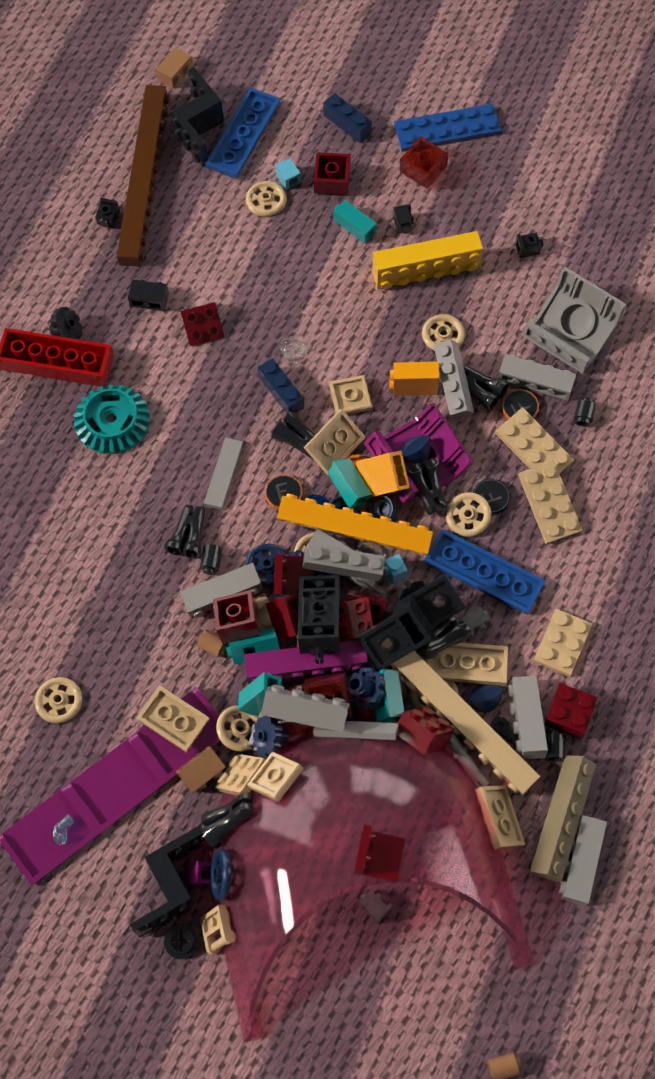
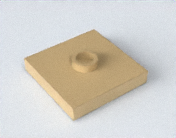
(350, 395)
(275, 776)

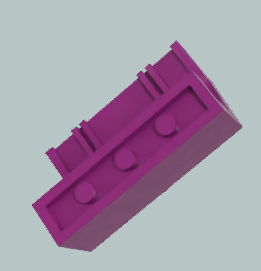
(444, 446)

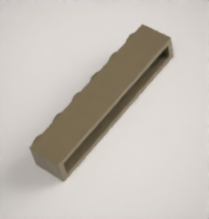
(563, 818)

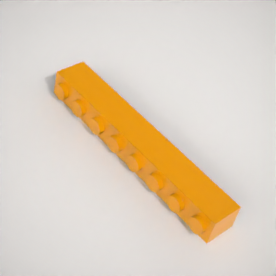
(354, 525)

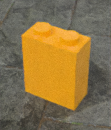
(414, 378)
(384, 473)

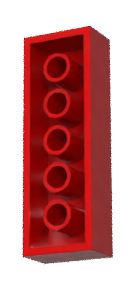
(55, 357)

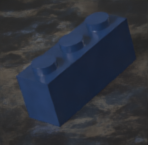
(347, 118)
(280, 386)

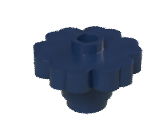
(366, 688)
(269, 736)

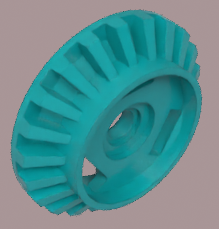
(112, 437)

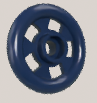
(256, 553)
(221, 874)

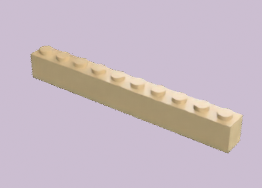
(465, 721)

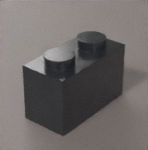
(148, 295)

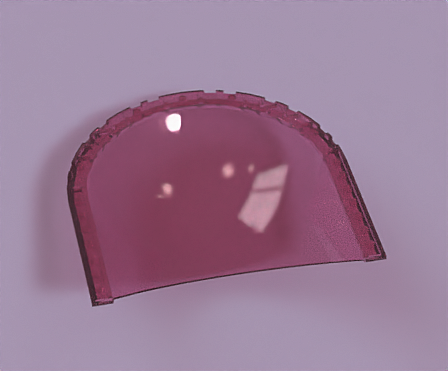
(306, 847)

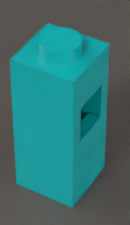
(354, 221)
(349, 483)
(262, 643)
(253, 695)
(391, 705)

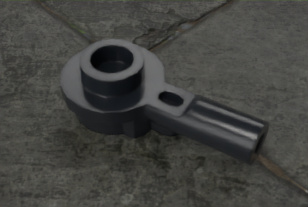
(501, 727)

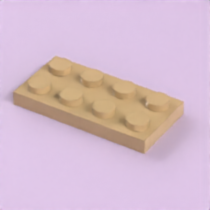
(532, 442)
(549, 502)
(472, 664)

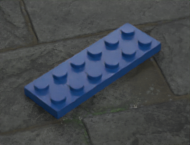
(448, 126)
(243, 133)
(484, 571)

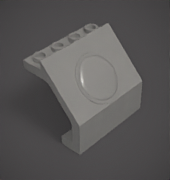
(575, 320)

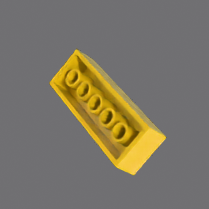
(427, 260)

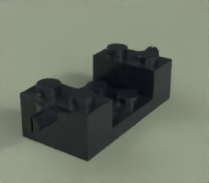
(319, 629)

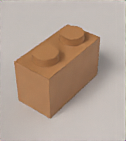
(174, 68)
(201, 769)

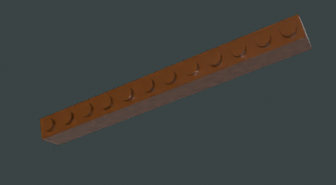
(142, 176)

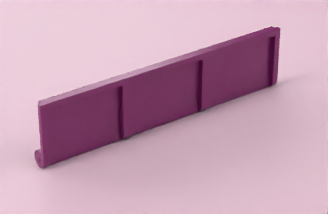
(103, 794)

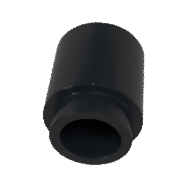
(584, 412)

